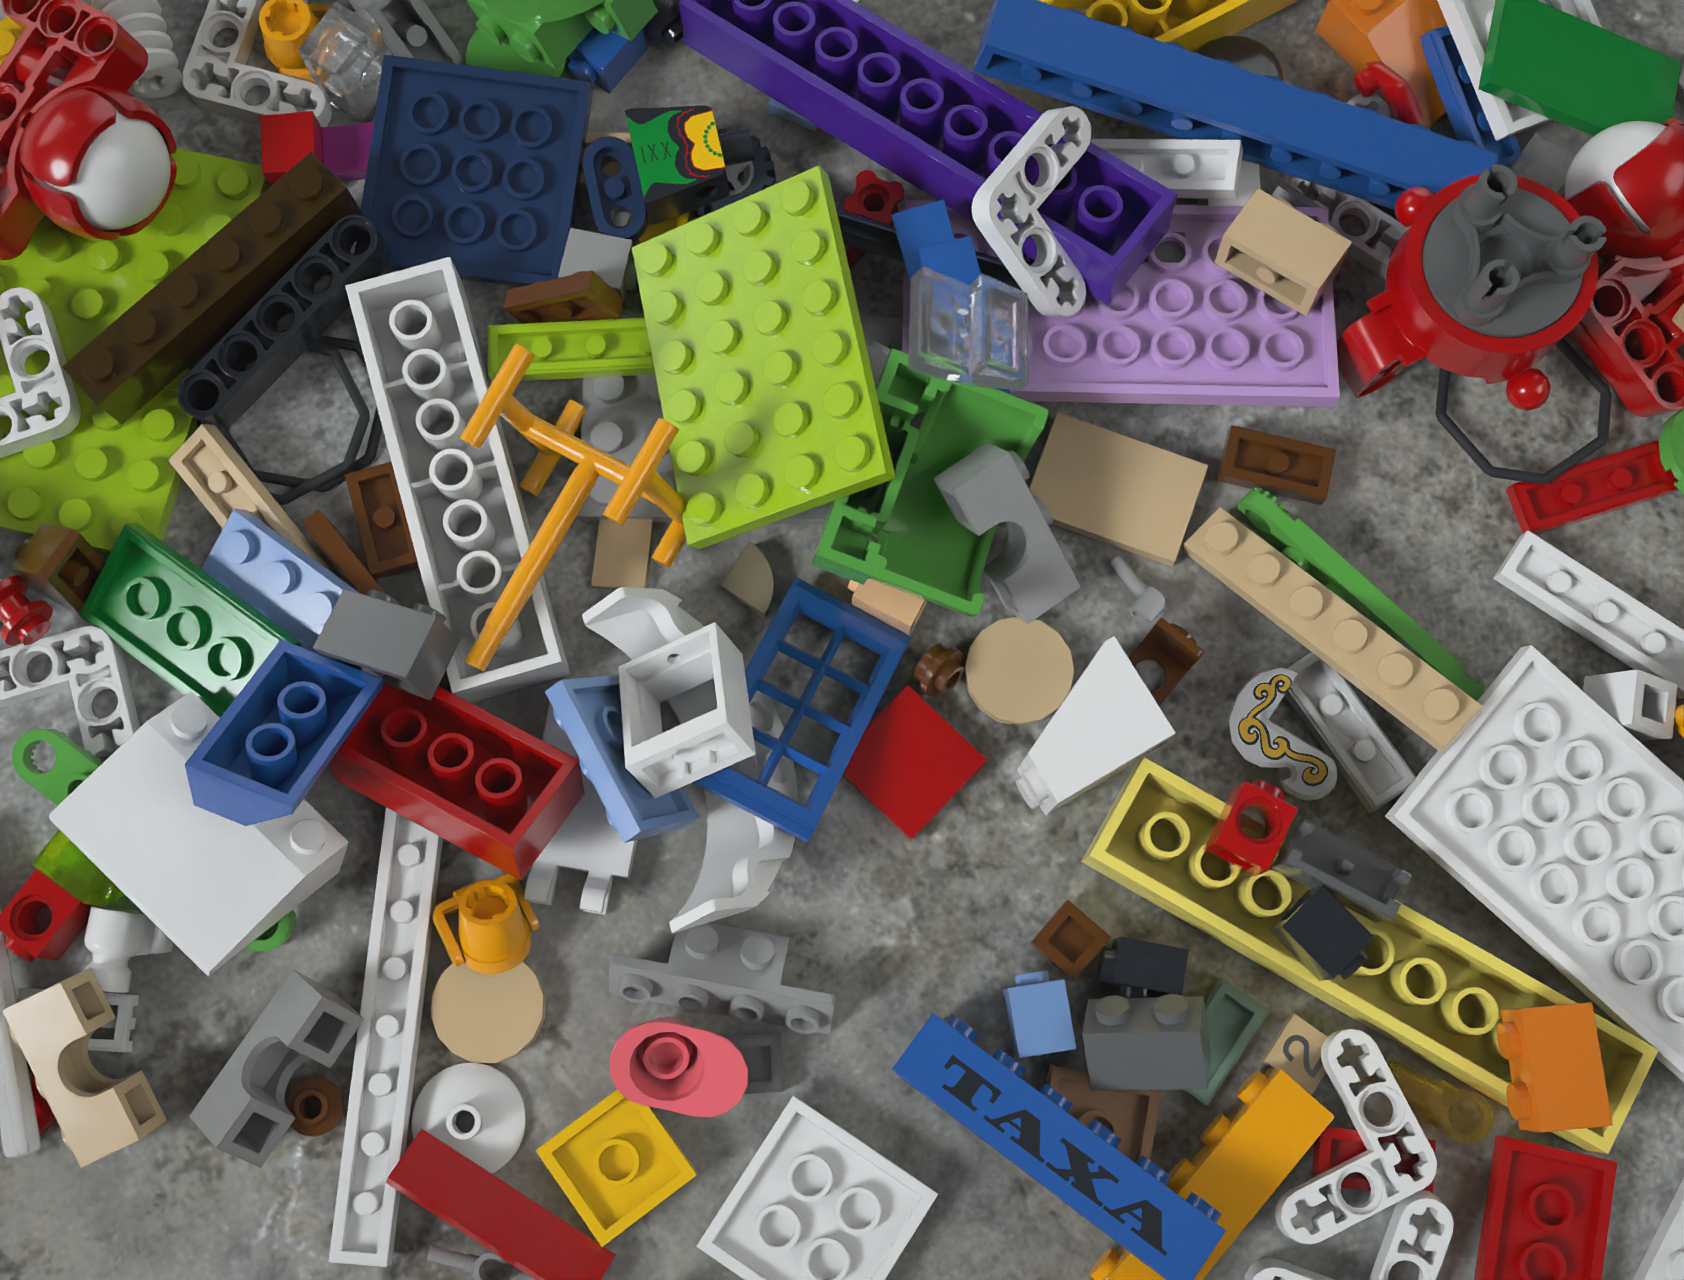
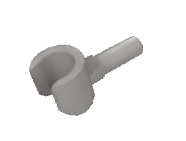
(1149, 603)
(467, 1262)

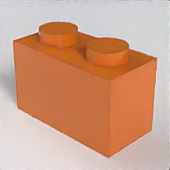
(1554, 1068)

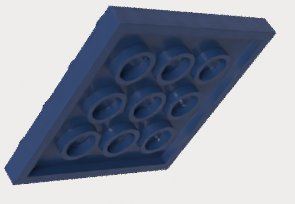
(475, 168)

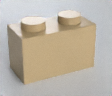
(1282, 251)

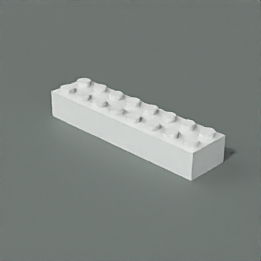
(455, 498)

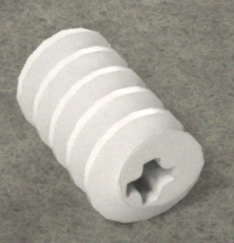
(146, 25)

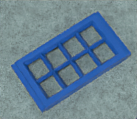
(846, 621)

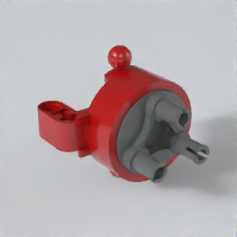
(1478, 286)

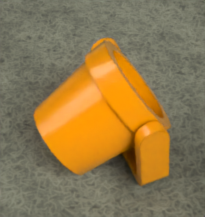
(284, 29)
(492, 925)

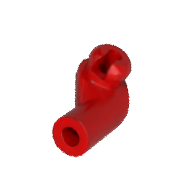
(1394, 89)

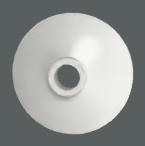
(492, 1101)

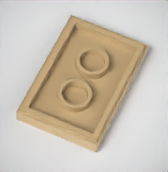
(1117, 488)

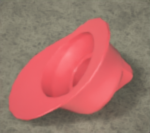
(678, 1068)

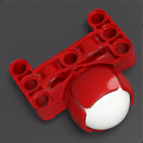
(73, 132)
(1636, 188)

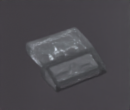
(968, 331)

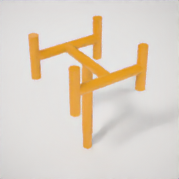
(553, 442)

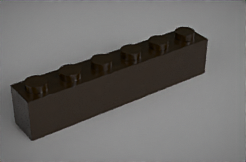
(210, 290)

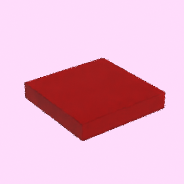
(911, 763)

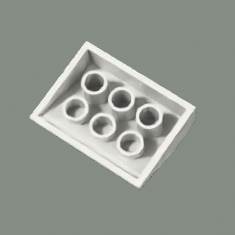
(184, 867)

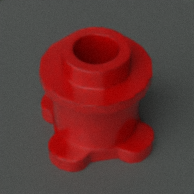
(874, 195)

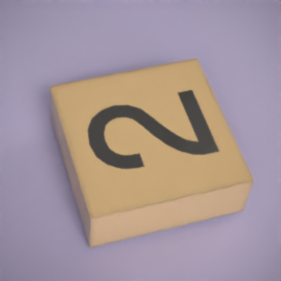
(1297, 1052)

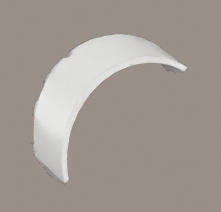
(740, 848)

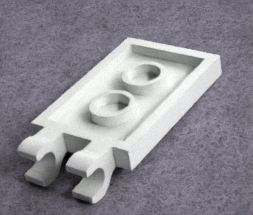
(581, 843)

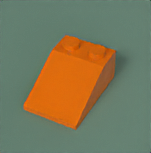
(1390, 34)

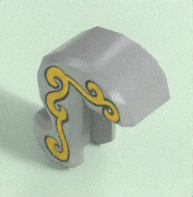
(1270, 745)

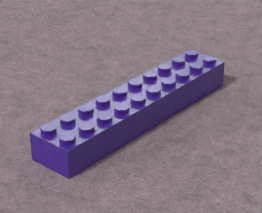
(928, 121)

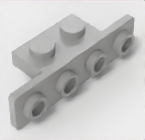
(724, 974)

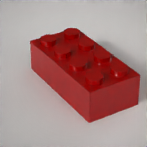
(461, 775)

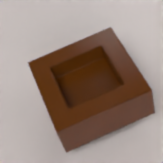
(1070, 940)

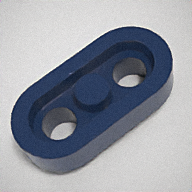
(617, 192)

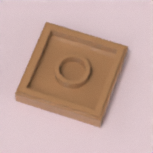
(1124, 1112)

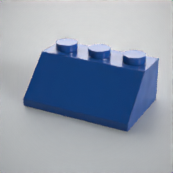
(278, 735)

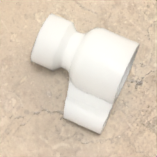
(117, 936)

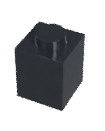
(1323, 935)

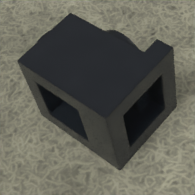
(1143, 968)

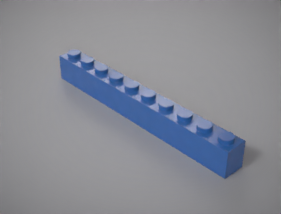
(1212, 99)

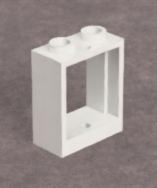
(701, 745)

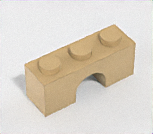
(91, 1109)

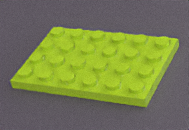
(761, 360)

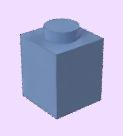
(1038, 1015)

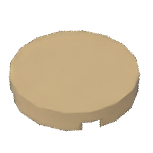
(1019, 671)
(488, 1014)

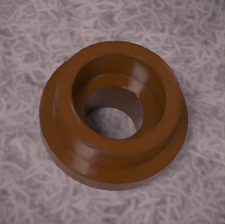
(939, 669)
(332, 1106)

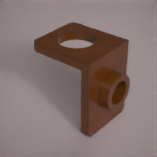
(1172, 649)

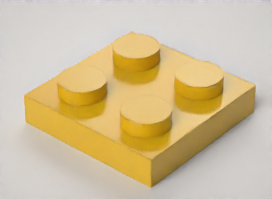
(616, 1164)

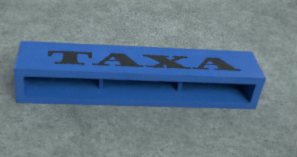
(1060, 1152)

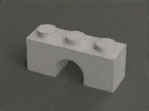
(1034, 566)
(246, 1102)

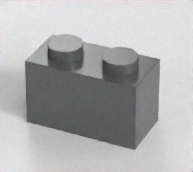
(389, 641)
(1147, 1043)

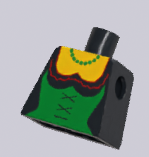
(683, 158)

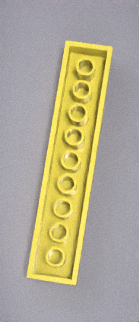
(1418, 980)

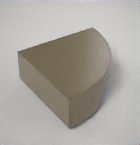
(751, 580)

